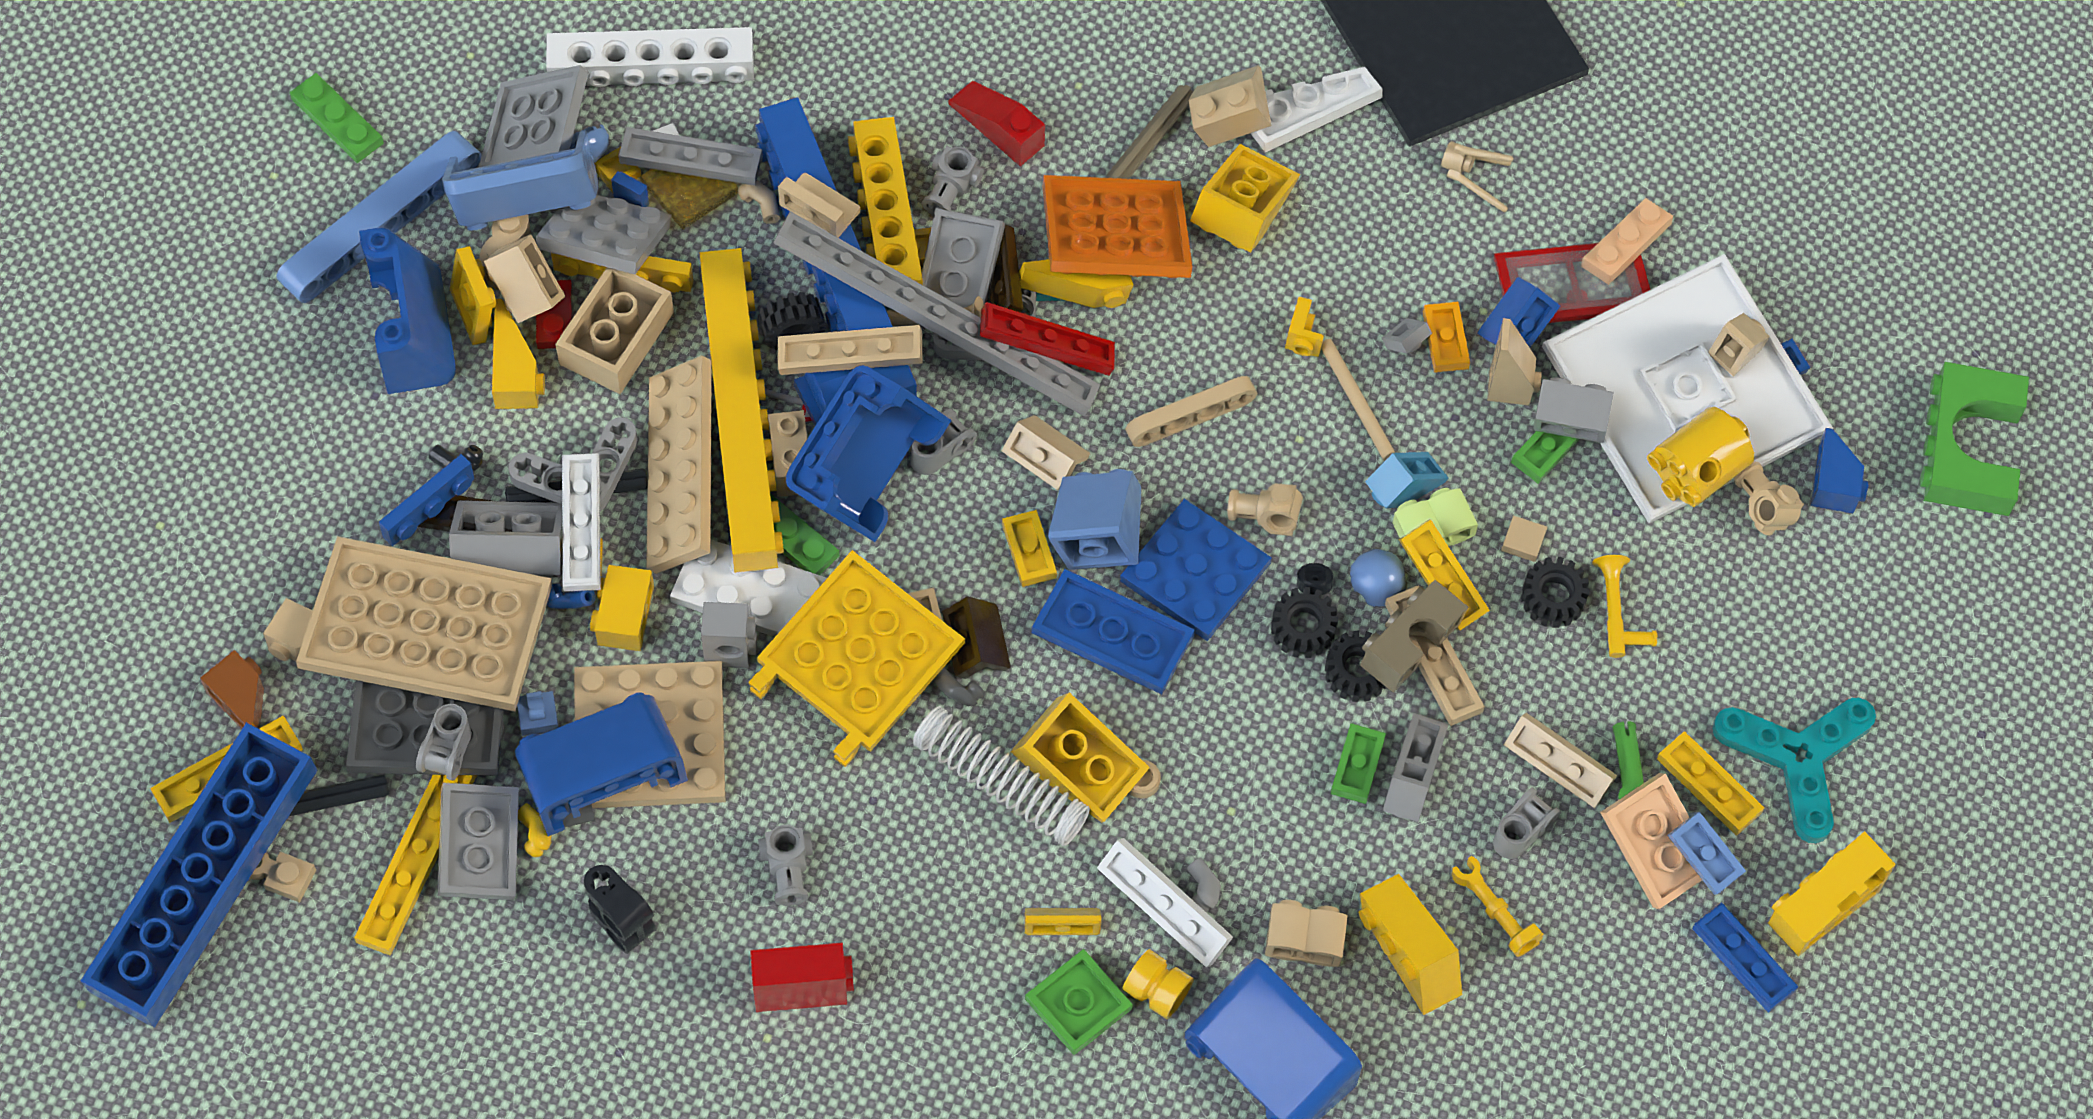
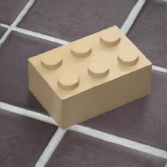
(614, 328)

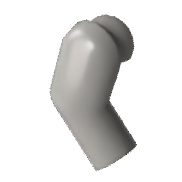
(1208, 886)

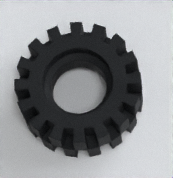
(791, 317)
(1558, 573)
(1306, 603)
(1338, 674)

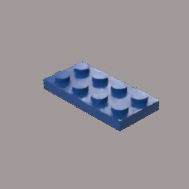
(1113, 631)

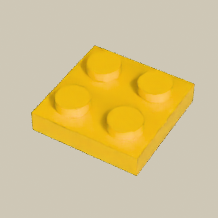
(472, 295)

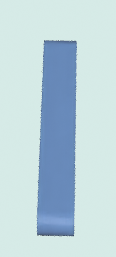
(388, 207)

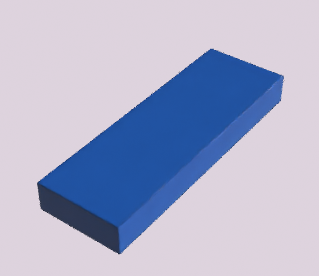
(1745, 957)

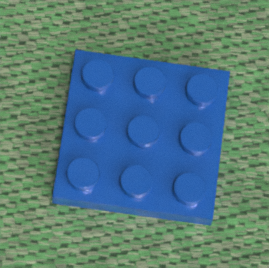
(1196, 569)

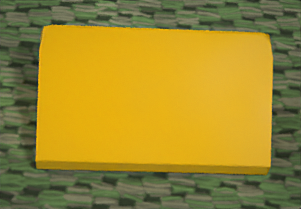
(1062, 921)

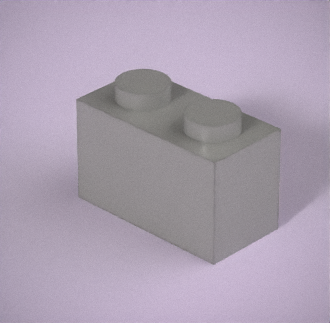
(1573, 410)

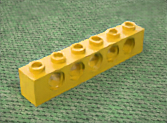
(884, 196)

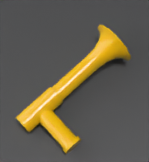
(1617, 638)

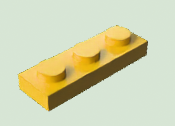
(1438, 563)
(1710, 783)

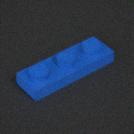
(427, 500)

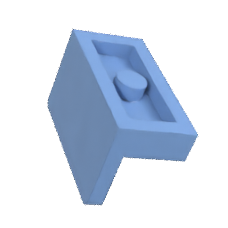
(1706, 852)

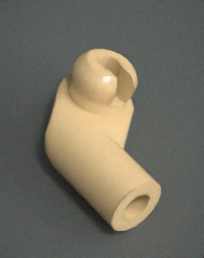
(764, 197)

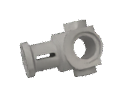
(951, 182)
(787, 864)

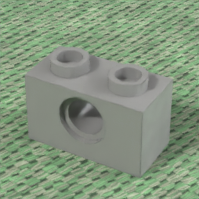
(728, 634)

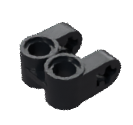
(622, 909)

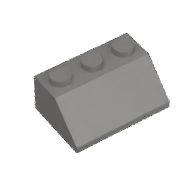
(530, 548)

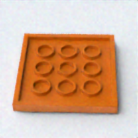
(1116, 226)

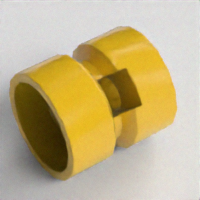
(1160, 985)

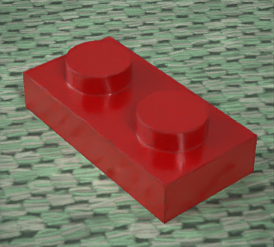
(554, 321)

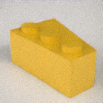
(1831, 894)
(1413, 943)

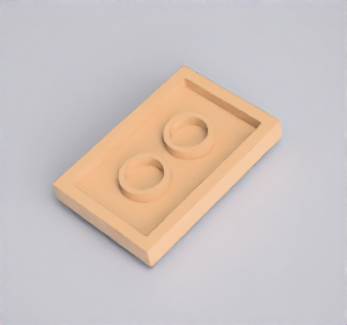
(1641, 830)

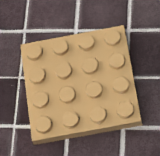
(693, 710)

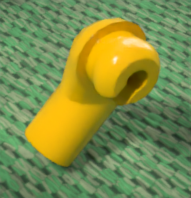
(537, 834)

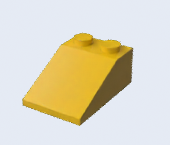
(1243, 197)
(1080, 756)

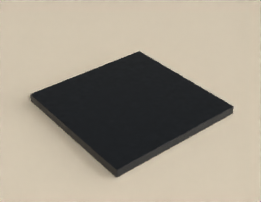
(1456, 57)

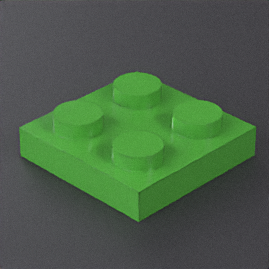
(1078, 1002)

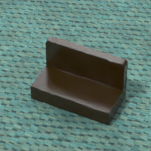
(983, 634)

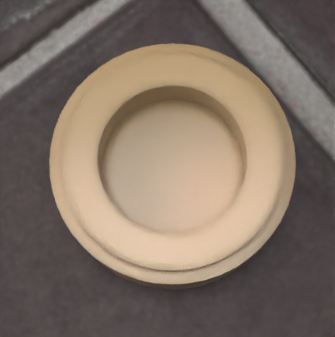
(1148, 783)

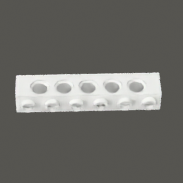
(664, 46)

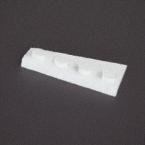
(1314, 105)

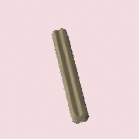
(1152, 134)

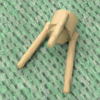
(1461, 158)

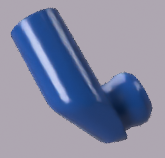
(569, 599)

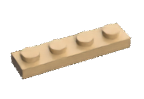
(849, 349)
(1442, 671)

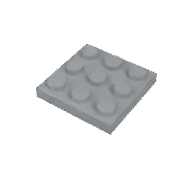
(534, 115)
(605, 233)

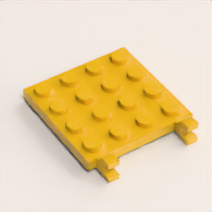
(858, 653)

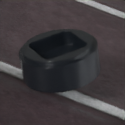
(1316, 577)

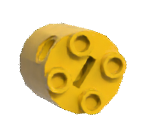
(1702, 456)

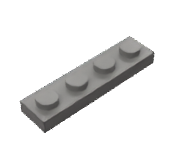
(690, 156)

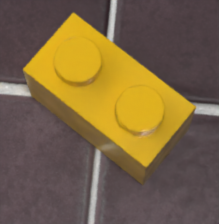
(623, 607)

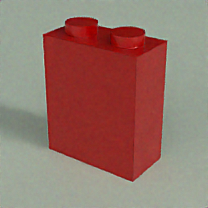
(801, 977)

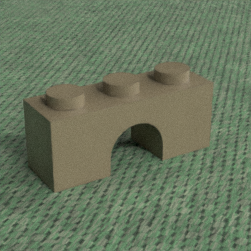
(1430, 614)

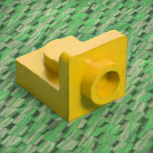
(1300, 335)

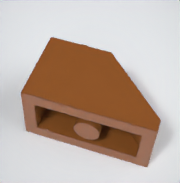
(236, 688)

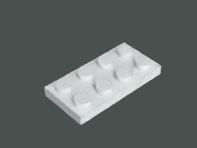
(770, 593)

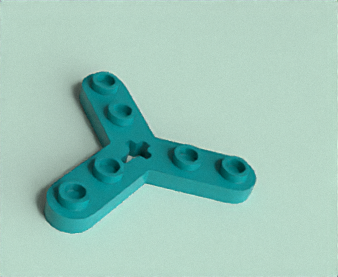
(1804, 780)

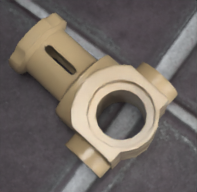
(1770, 505)
(1274, 508)

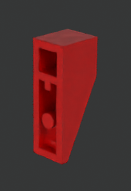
(1001, 120)

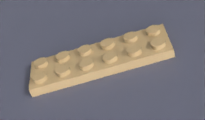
(679, 465)

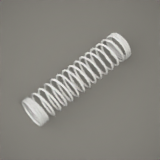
(931, 731)

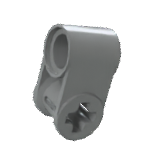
(951, 444)
(444, 749)
(1528, 820)

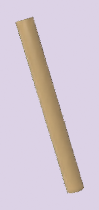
(1357, 399)

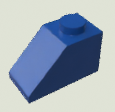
(1837, 476)

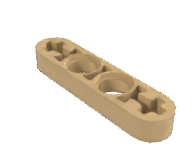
(1191, 411)

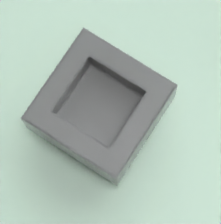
(1407, 336)

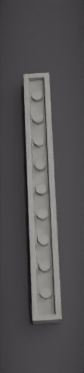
(932, 312)

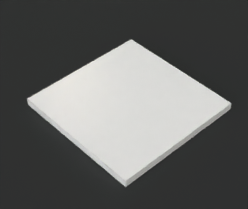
(1664, 377)

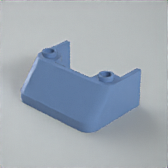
(522, 186)

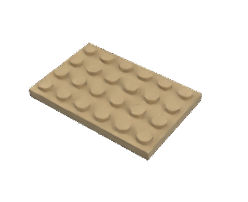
(425, 623)

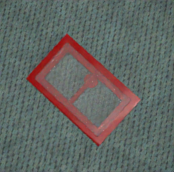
(1561, 277)

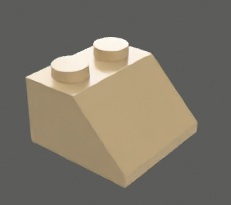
(1230, 107)

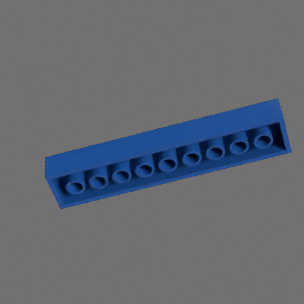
(791, 151)

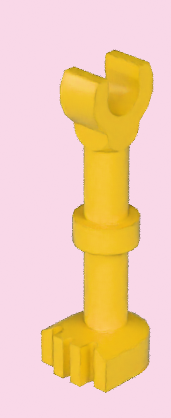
(1496, 908)

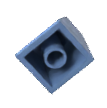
(1097, 520)

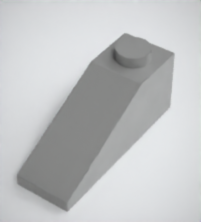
(1415, 767)

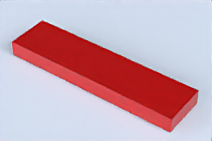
(1047, 339)

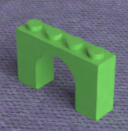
(1951, 474)

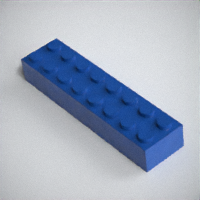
(199, 875)

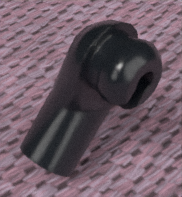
(443, 457)

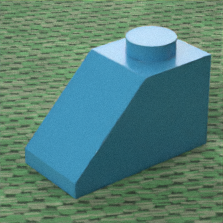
(1405, 478)

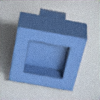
(537, 713)

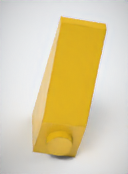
(1079, 288)
(514, 366)

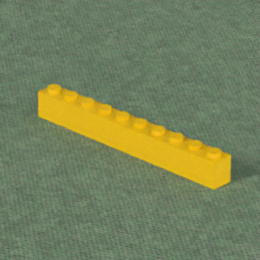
(739, 412)

